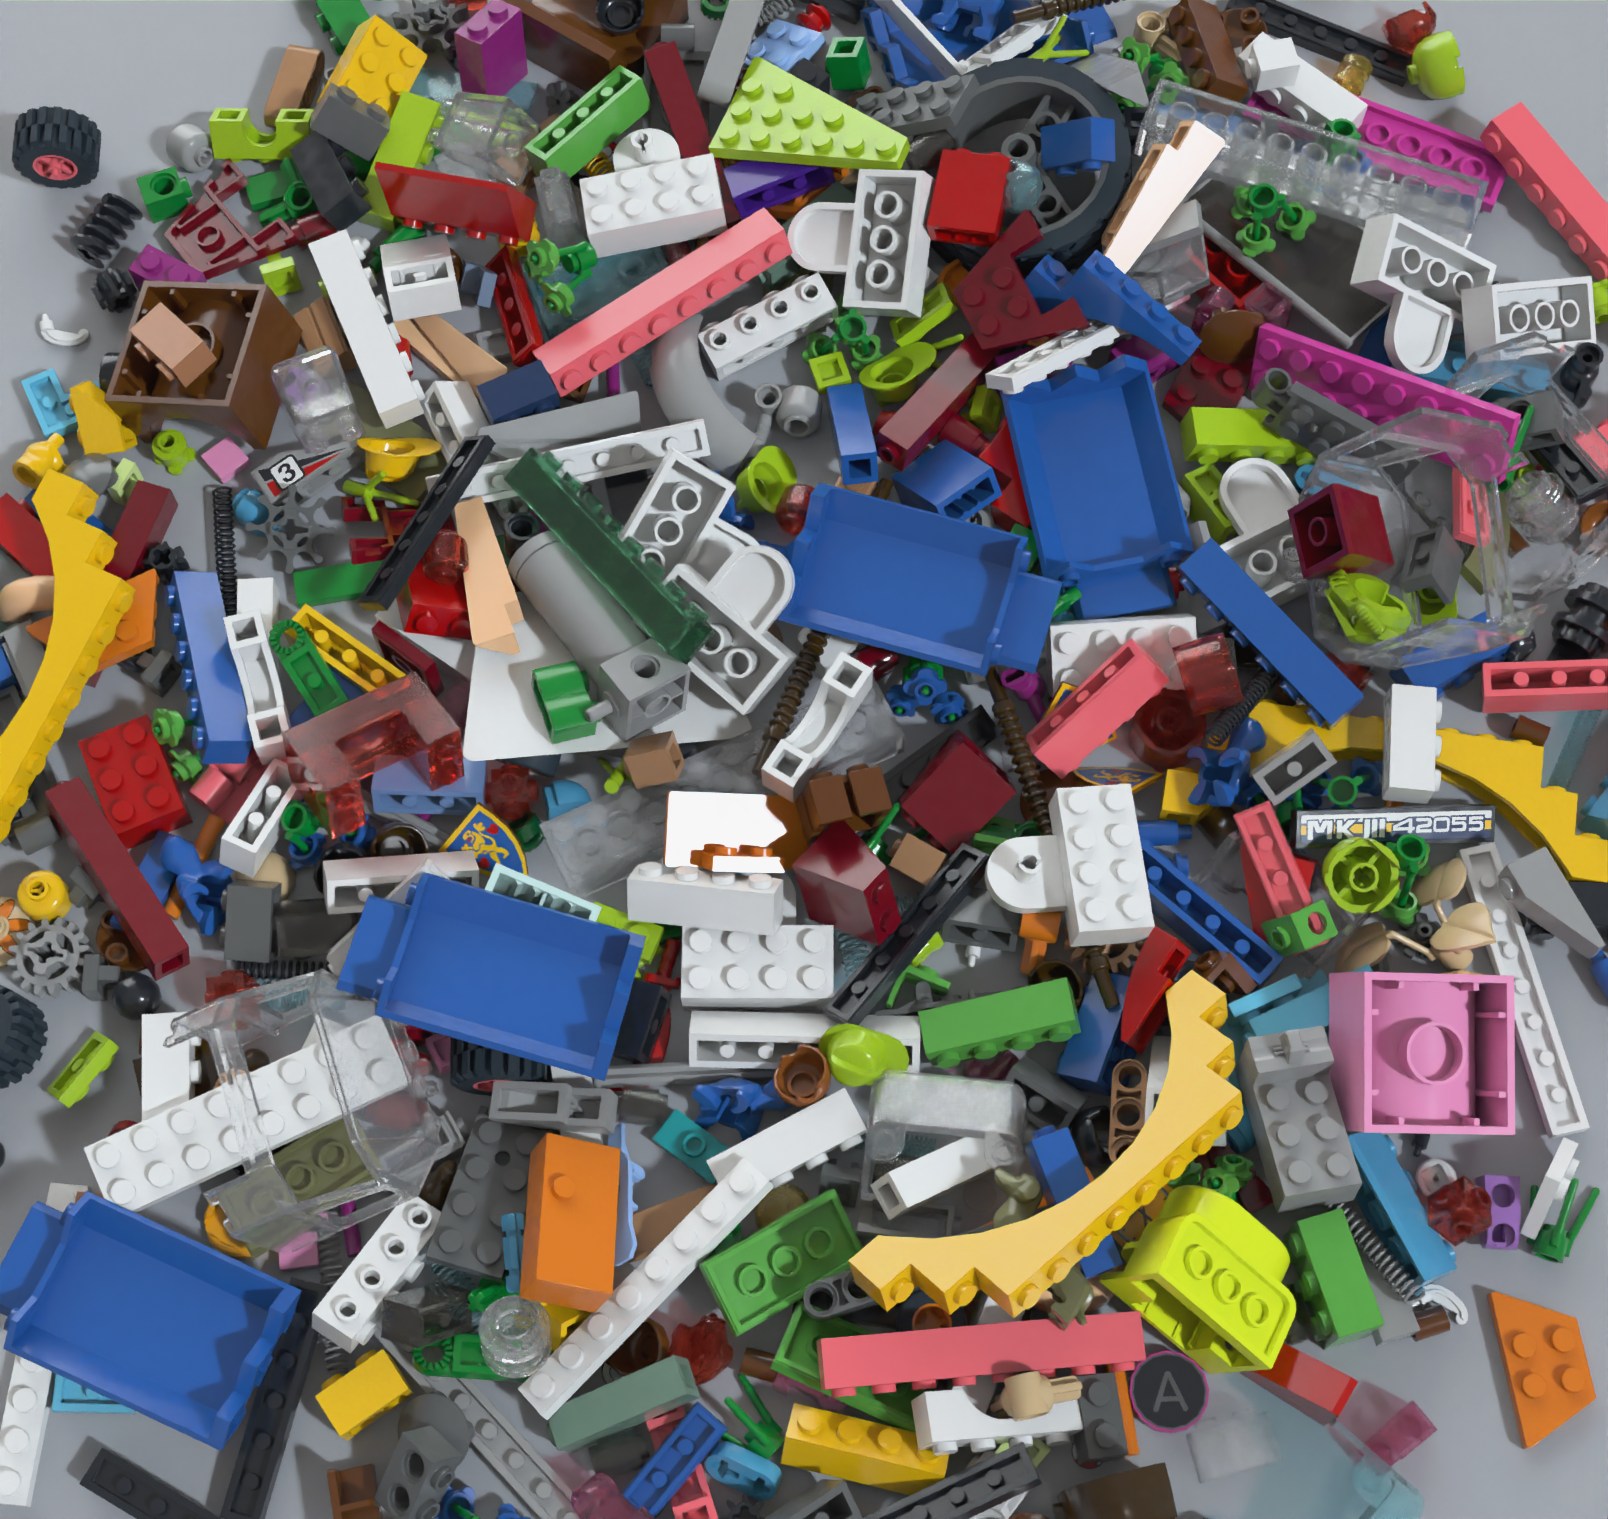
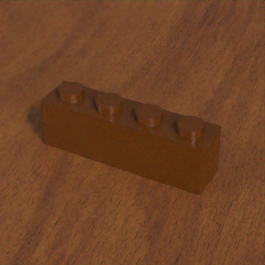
(1207, 50)

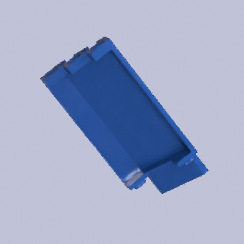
(908, 66)
(1100, 486)
(918, 583)
(496, 972)
(142, 1314)

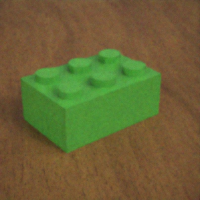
(1332, 1279)

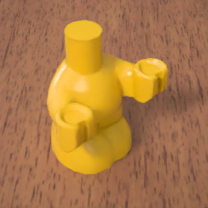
(37, 459)

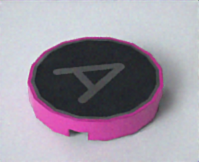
(1168, 1392)

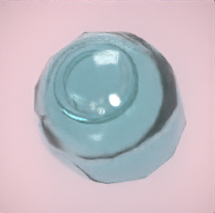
(1023, 187)

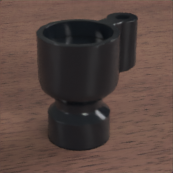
(1581, 372)

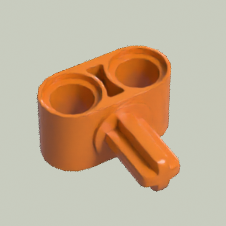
(1038, 931)

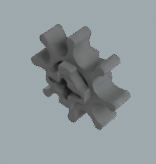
(432, 25)
(291, 511)

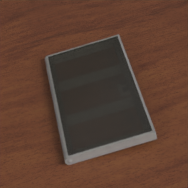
(1308, 271)

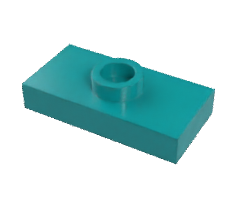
(689, 1144)

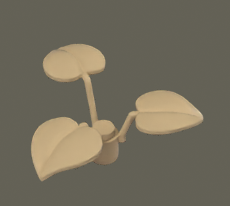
(1463, 930)

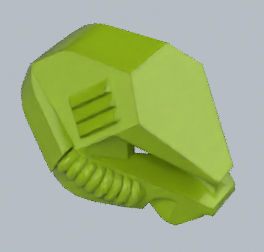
(1366, 607)

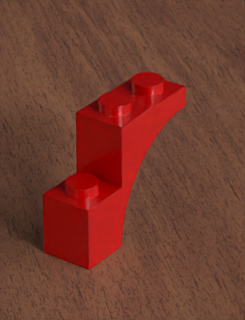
(1011, 505)

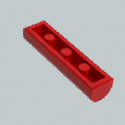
(515, 307)

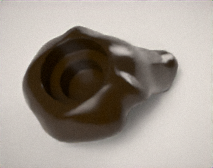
(438, 1184)

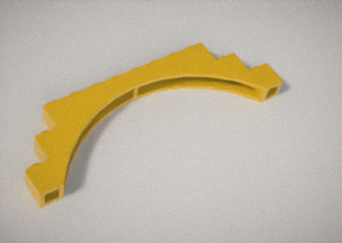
(83, 624)
(1485, 767)
(1029, 1256)

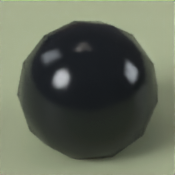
(136, 996)

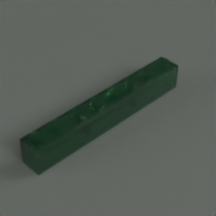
(610, 555)

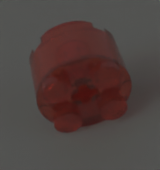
(1208, 674)
(1151, 732)

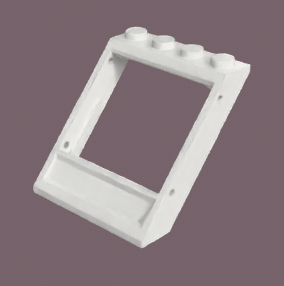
(1011, 42)

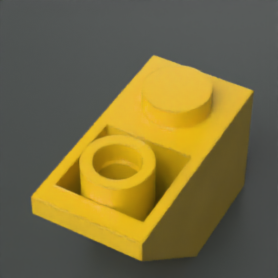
(98, 424)

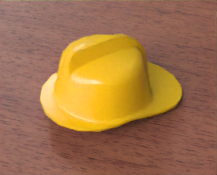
(395, 456)

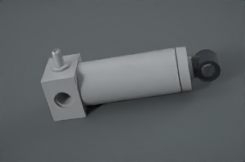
(633, 674)

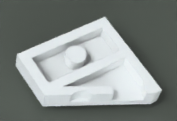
(1553, 1187)

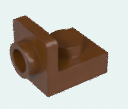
(1225, 972)

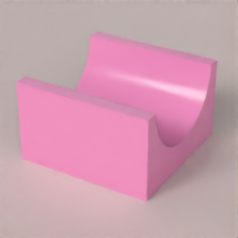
(1423, 1052)

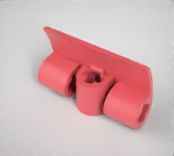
(227, 786)

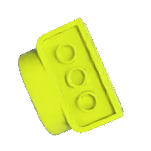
(1209, 1278)

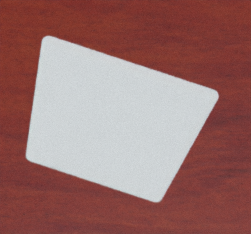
(508, 723)

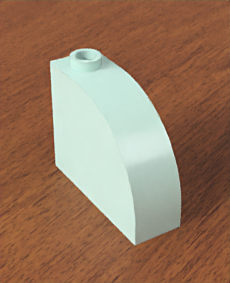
(522, 887)

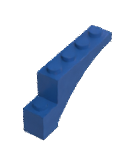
(1112, 299)

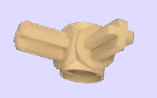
(1155, 31)
(1034, 1395)

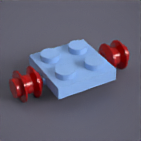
(788, 43)

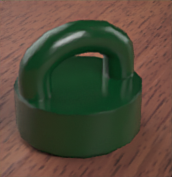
(525, 829)

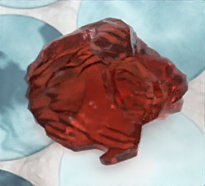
(1410, 28)
(703, 1346)

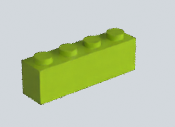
(402, 146)
(1235, 435)

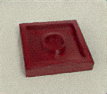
(406, 657)

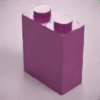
(492, 50)

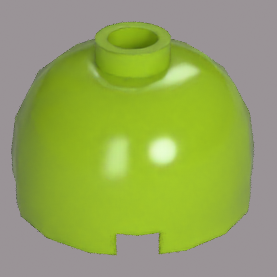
(1437, 67)
(1360, 875)

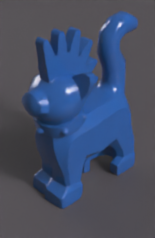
(984, 17)

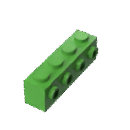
(590, 123)
(999, 1023)

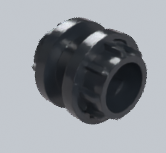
(1586, 623)

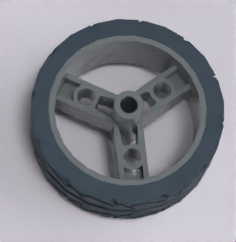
(1047, 96)

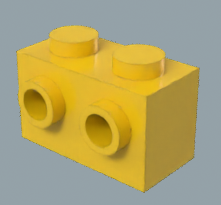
(363, 1393)

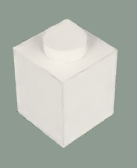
(1272, 64)

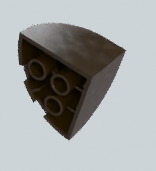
(1124, 1495)

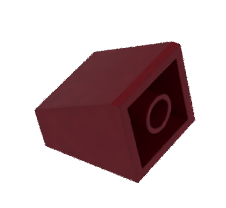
(1340, 531)
(956, 793)
(847, 885)

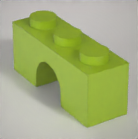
(238, 139)

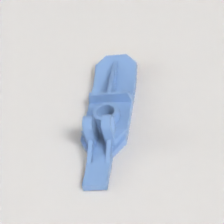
(628, 1174)

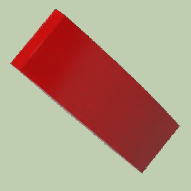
(1150, 979)

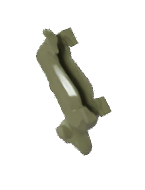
(1024, 1196)

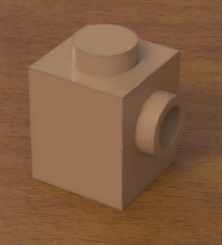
(653, 759)
(916, 858)

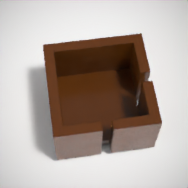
(856, 798)

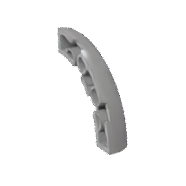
(688, 396)

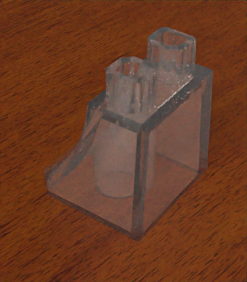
(486, 135)
(560, 208)
(1172, 270)
(317, 399)

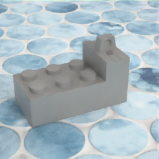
(1297, 1119)

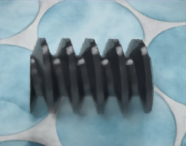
(103, 227)

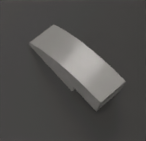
(554, 1106)
(1397, 1316)

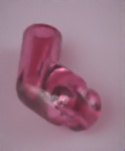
(996, 1071)

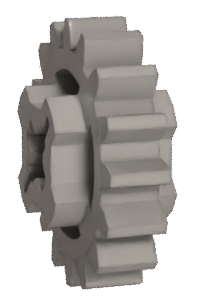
(43, 943)

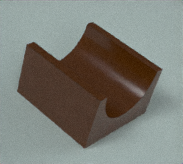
(575, 47)
(246, 334)

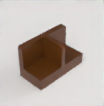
(354, 1492)

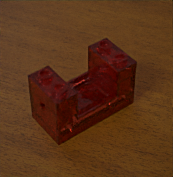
(366, 735)

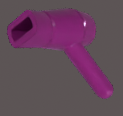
(1027, 688)

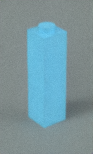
(1299, 1013)

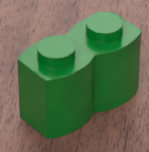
(563, 701)

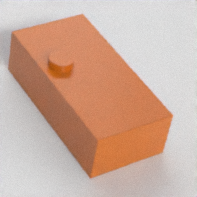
(570, 1223)

